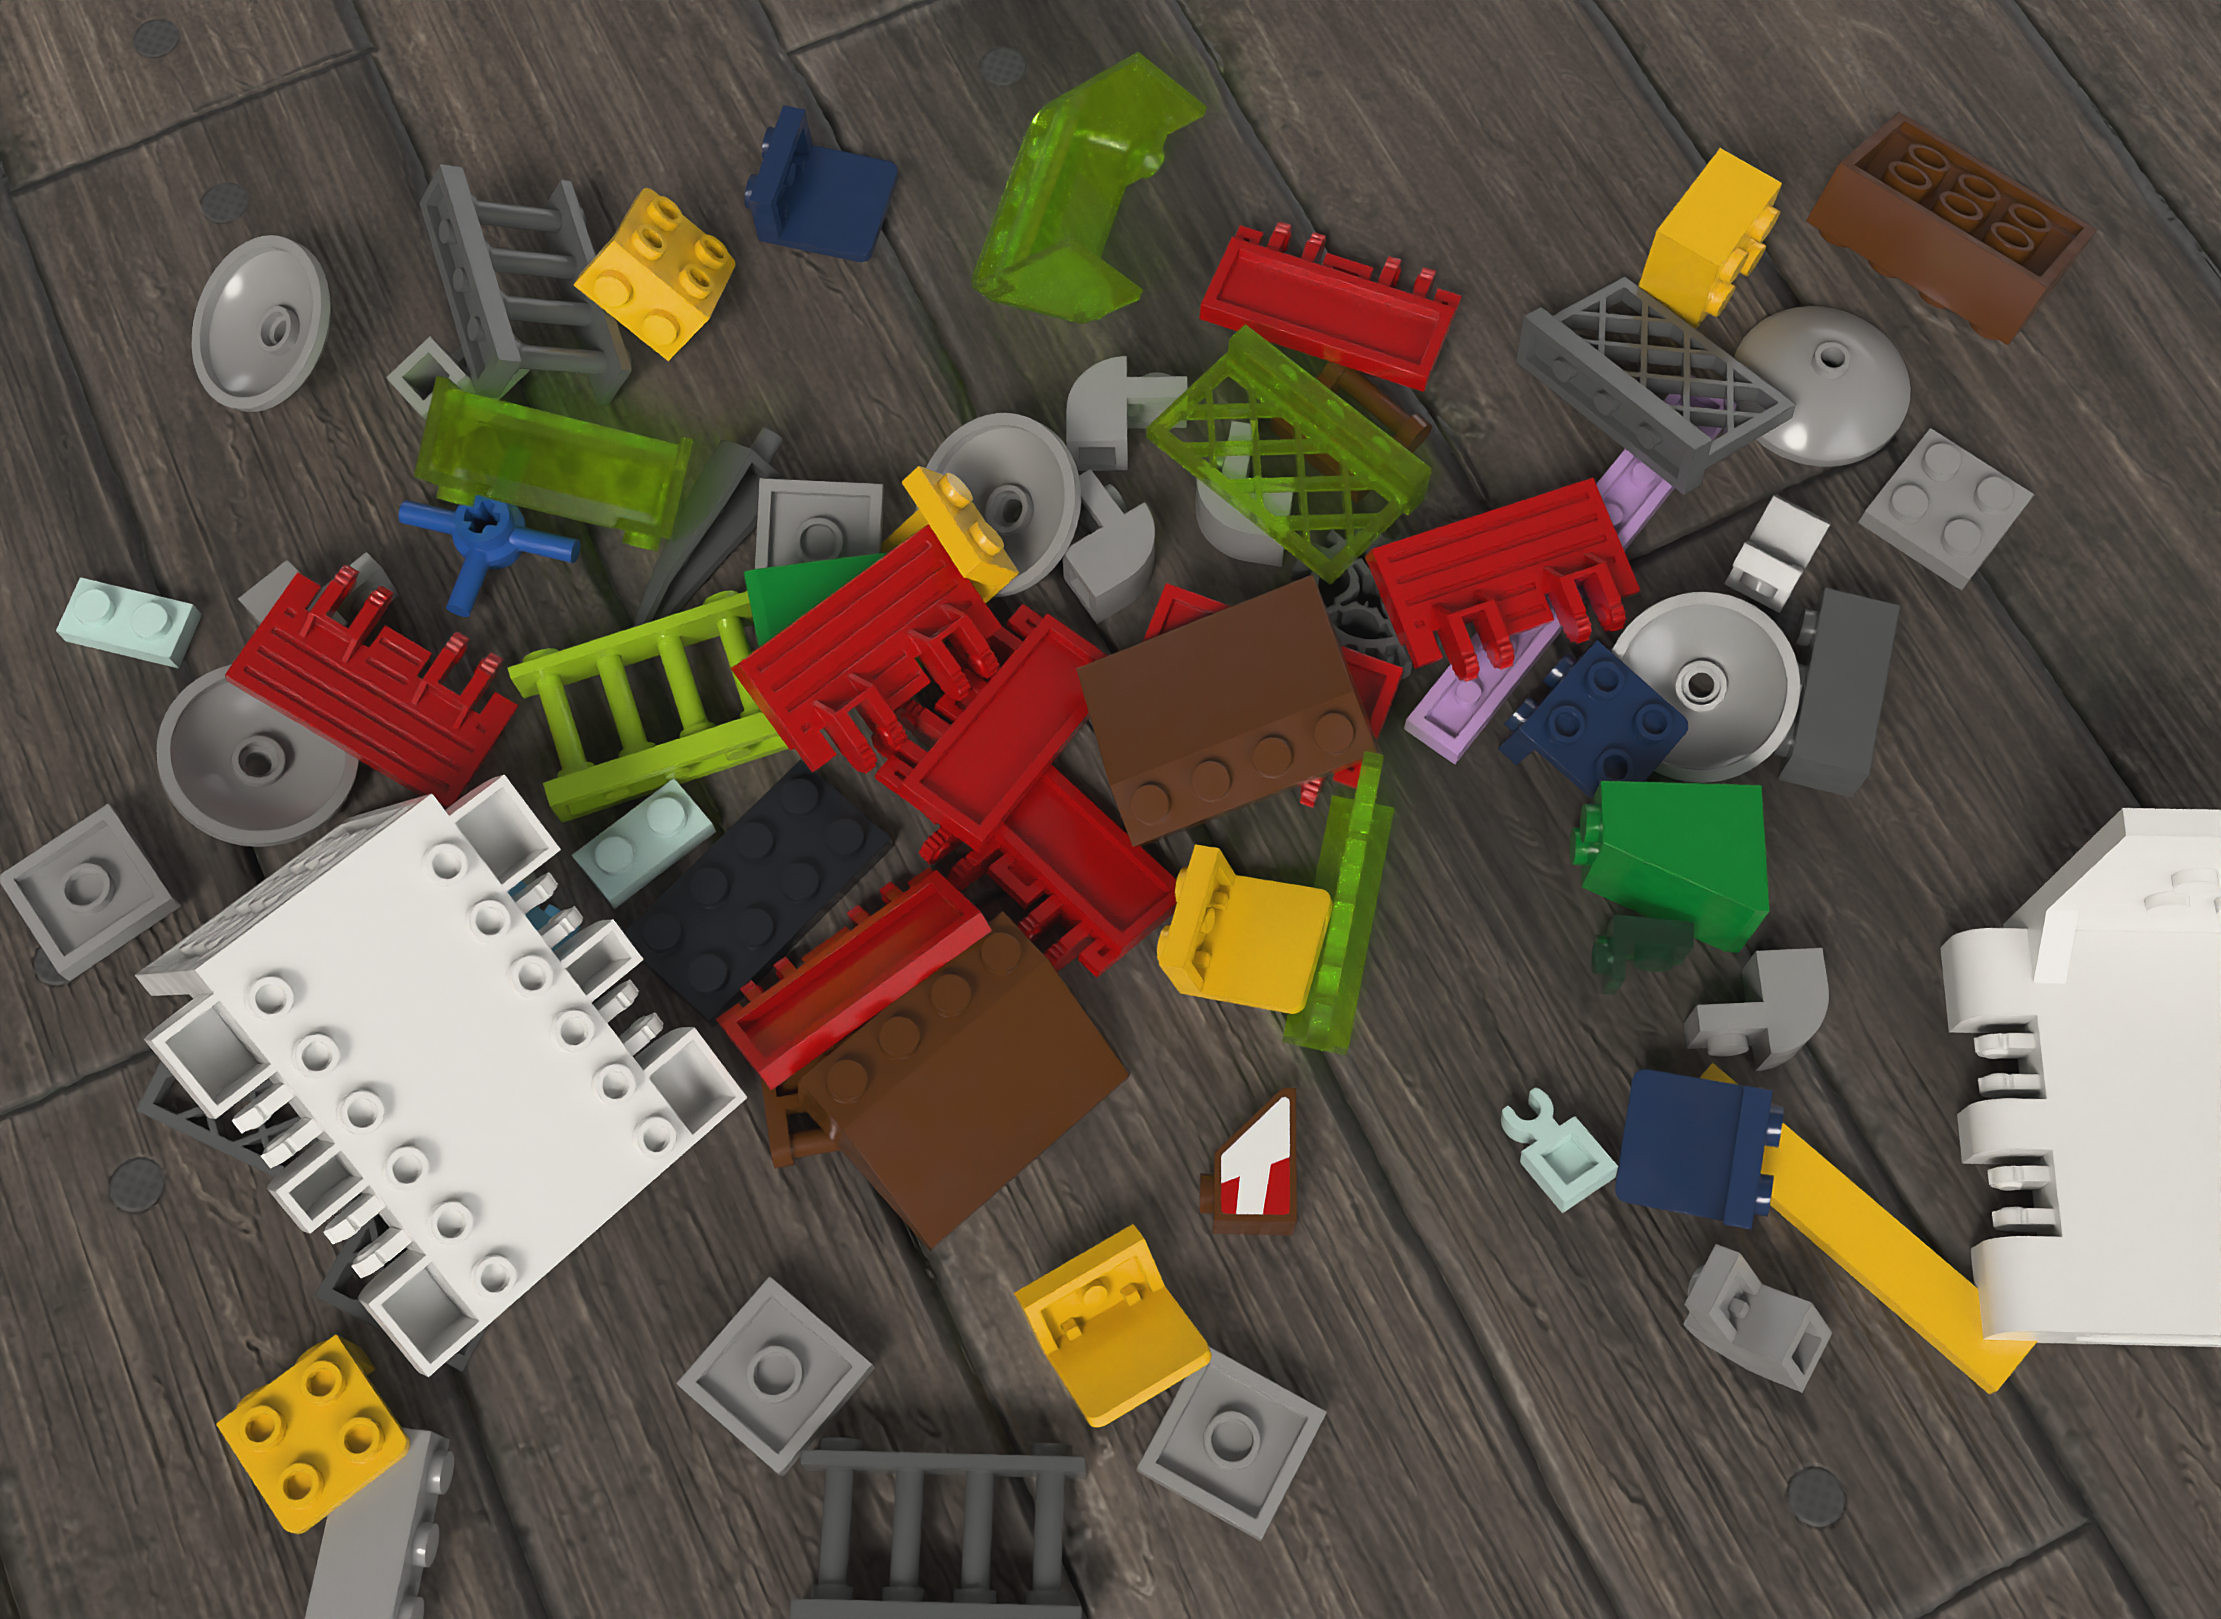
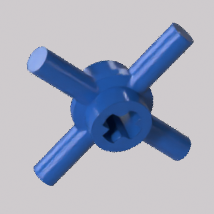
(488, 538)

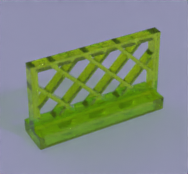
(1331, 428)
(1351, 874)

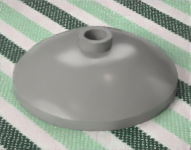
(261, 323)
(1839, 410)
(1015, 463)
(1751, 672)
(204, 757)

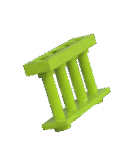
(642, 764)

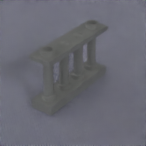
(484, 310)
(903, 1598)

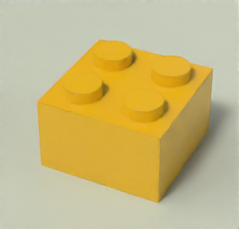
(1711, 238)

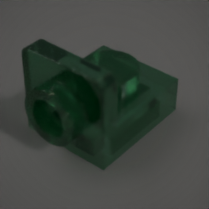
(1647, 942)

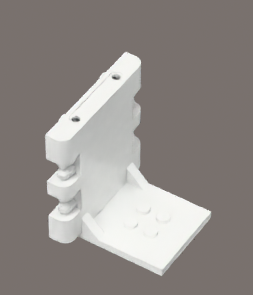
(435, 1057)
(2117, 1091)

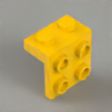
(658, 274)
(959, 526)
(1243, 936)
(1112, 1328)
(315, 1434)

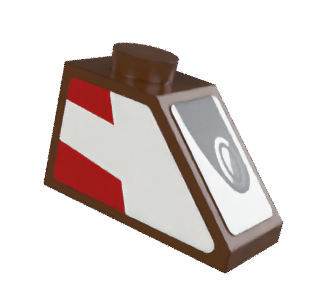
(1256, 1174)

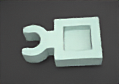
(1562, 1157)

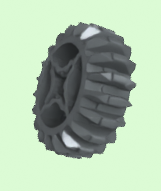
(1357, 620)

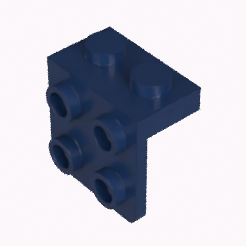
(817, 194)
(1595, 722)
(1698, 1147)

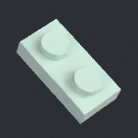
(129, 622)
(644, 843)

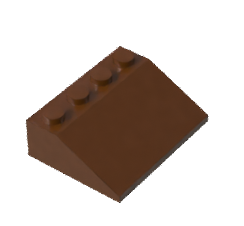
(1949, 227)
(1226, 712)
(962, 1081)

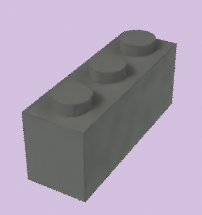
(1841, 691)

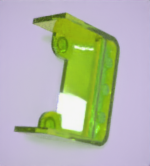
(1069, 187)
(553, 465)

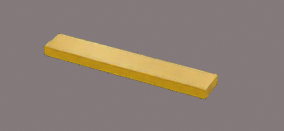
(1884, 1257)

